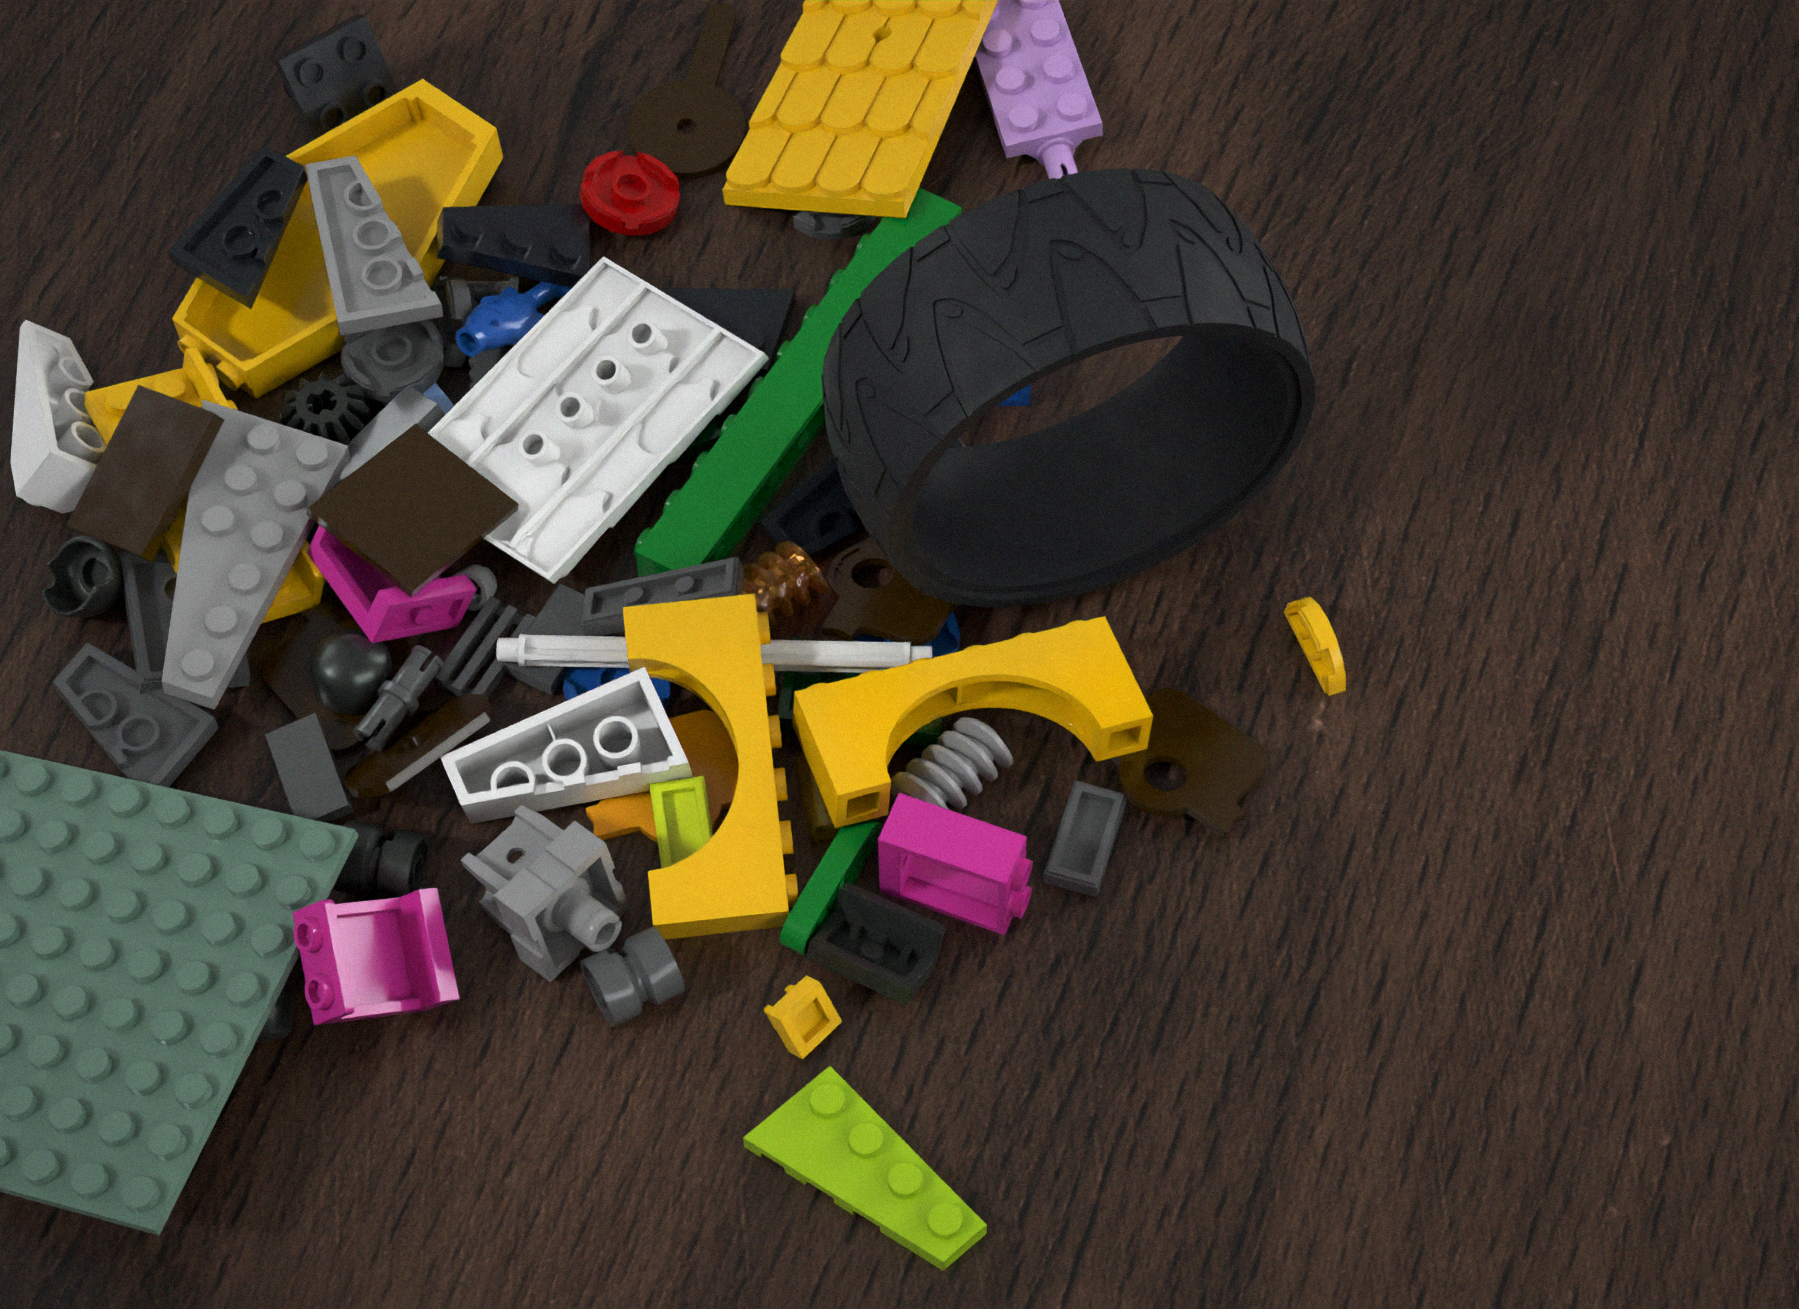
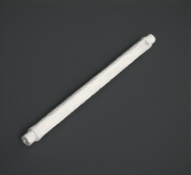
(784, 654)

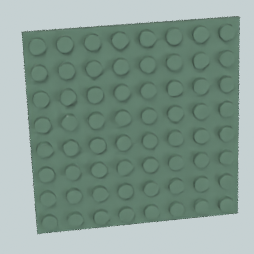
(135, 975)

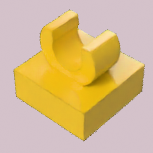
(803, 1016)

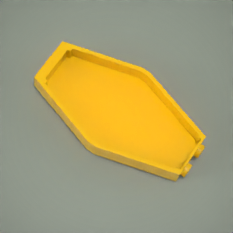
(420, 157)

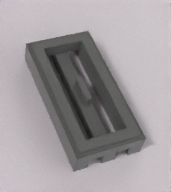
(491, 611)

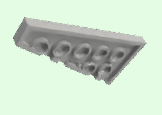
(240, 544)

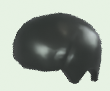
(83, 578)
(349, 671)

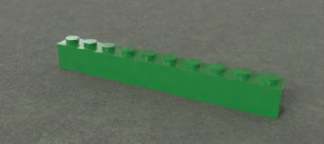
(780, 415)

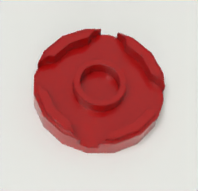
(630, 193)

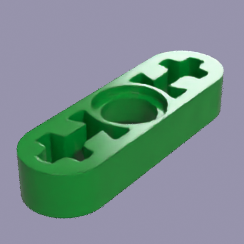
(838, 866)

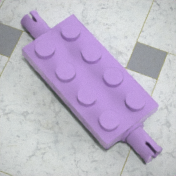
(1036, 84)

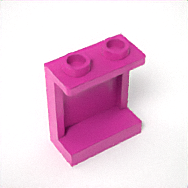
(380, 605)
(375, 957)

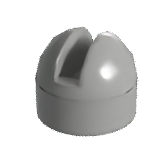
(481, 577)

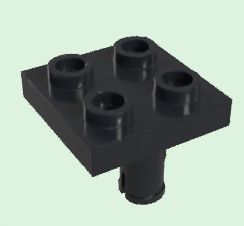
(335, 75)

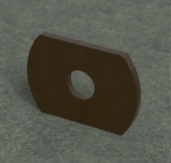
(436, 733)

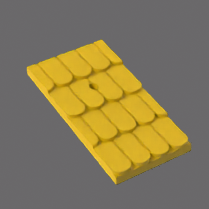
(857, 106)

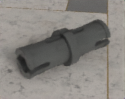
(398, 698)

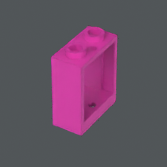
(954, 864)

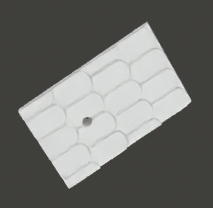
(562, 404)

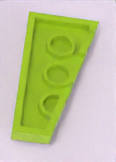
(857, 1159)

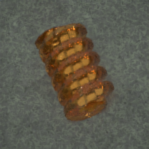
(780, 578)

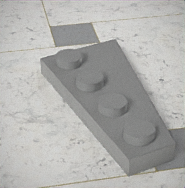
(364, 252)

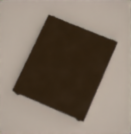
(412, 510)

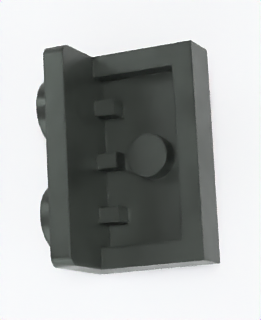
(877, 944)

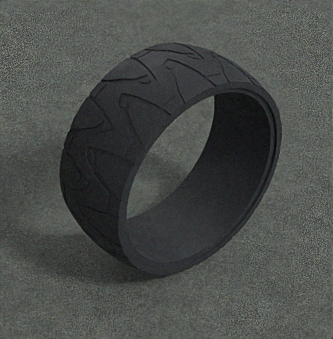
(1028, 292)

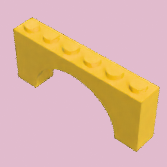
(1058, 673)
(739, 873)

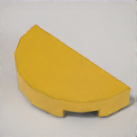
(1318, 643)

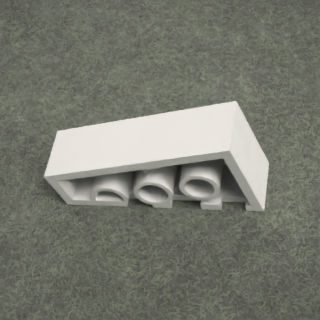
(571, 754)

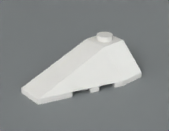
(52, 432)

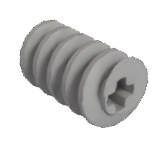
(954, 765)

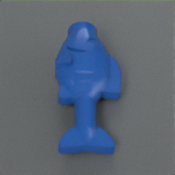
(505, 318)

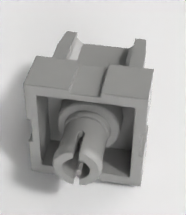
(554, 894)

